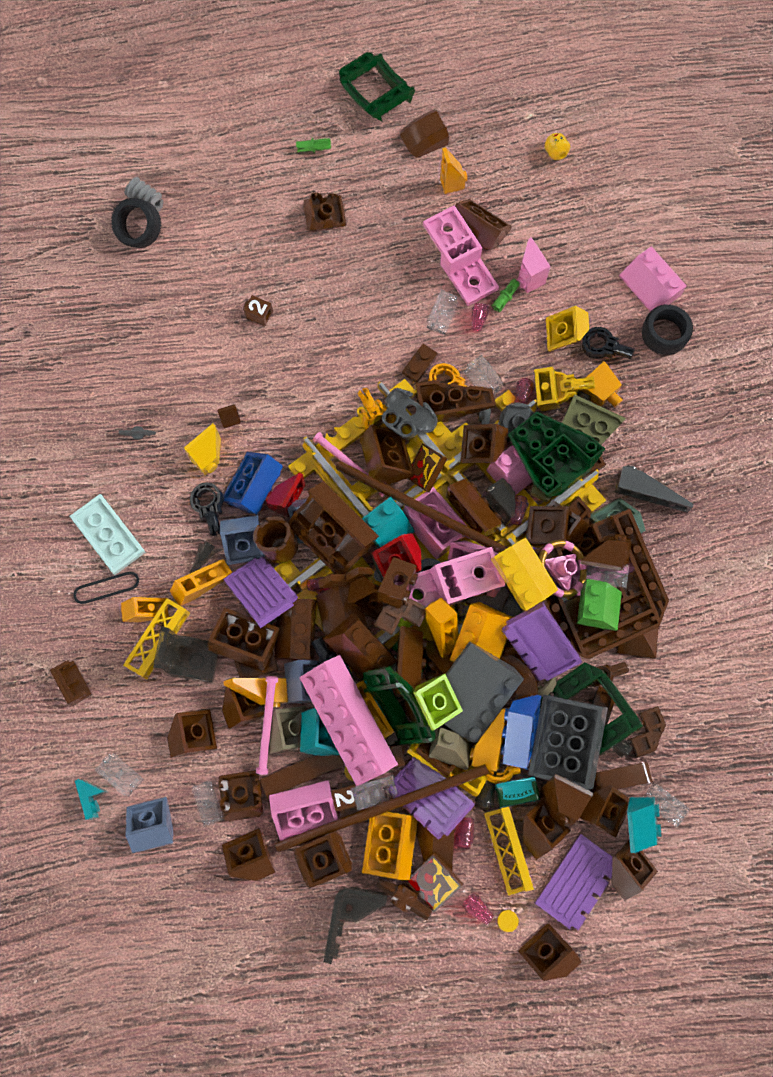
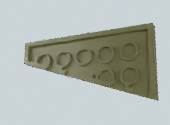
(590, 420)

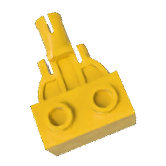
(556, 387)

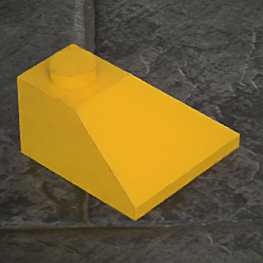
(566, 327)
(205, 450)

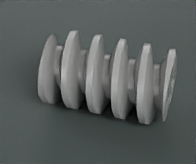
(143, 191)

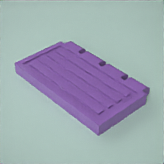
(261, 590)
(541, 643)
(439, 811)
(575, 882)

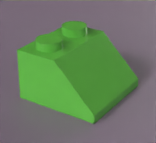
(599, 605)

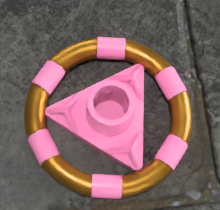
(564, 567)

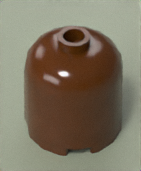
(276, 539)

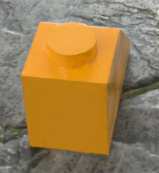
(141, 609)

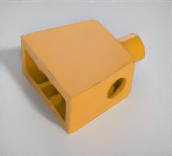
(605, 386)

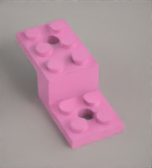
(460, 255)
(456, 579)

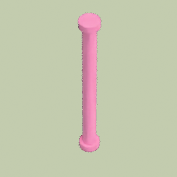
(337, 453)
(271, 681)

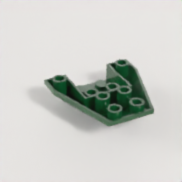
(554, 453)

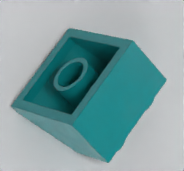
(388, 522)
(314, 735)
(643, 823)

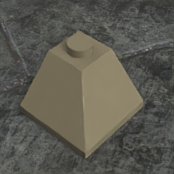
(285, 729)
(450, 747)

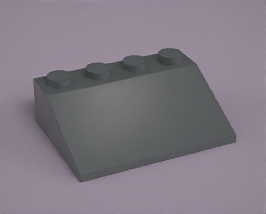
(482, 689)
(568, 740)

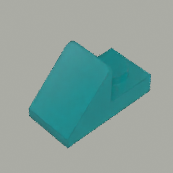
(86, 793)

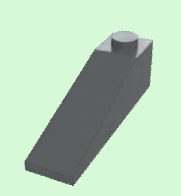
(644, 487)

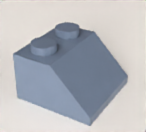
(238, 539)
(295, 690)
(149, 825)

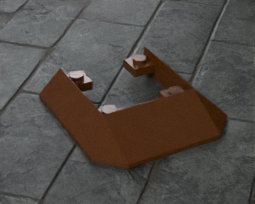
(641, 602)

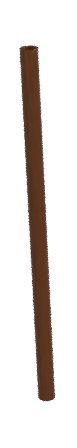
(420, 507)
(381, 808)

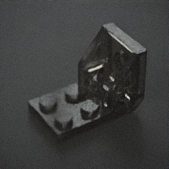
(184, 657)
(363, 904)

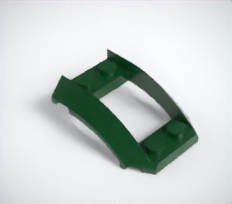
(382, 105)
(583, 677)
(378, 685)

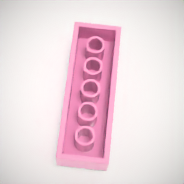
(348, 720)

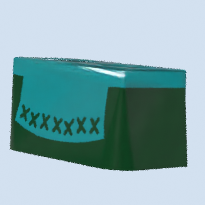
(517, 792)

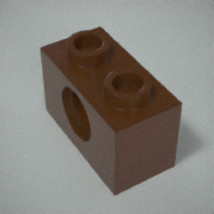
(397, 572)

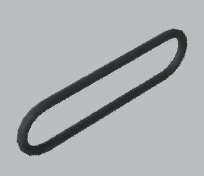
(107, 595)

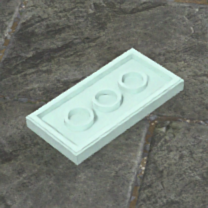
(107, 534)

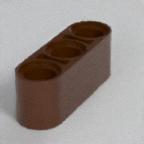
(623, 776)

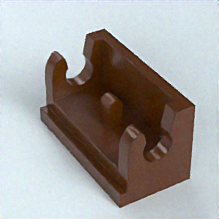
(71, 682)

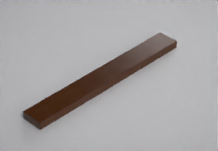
(306, 771)

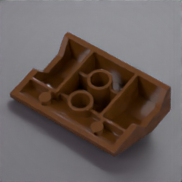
(332, 529)

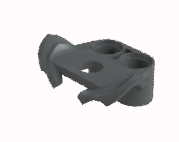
(422, 421)

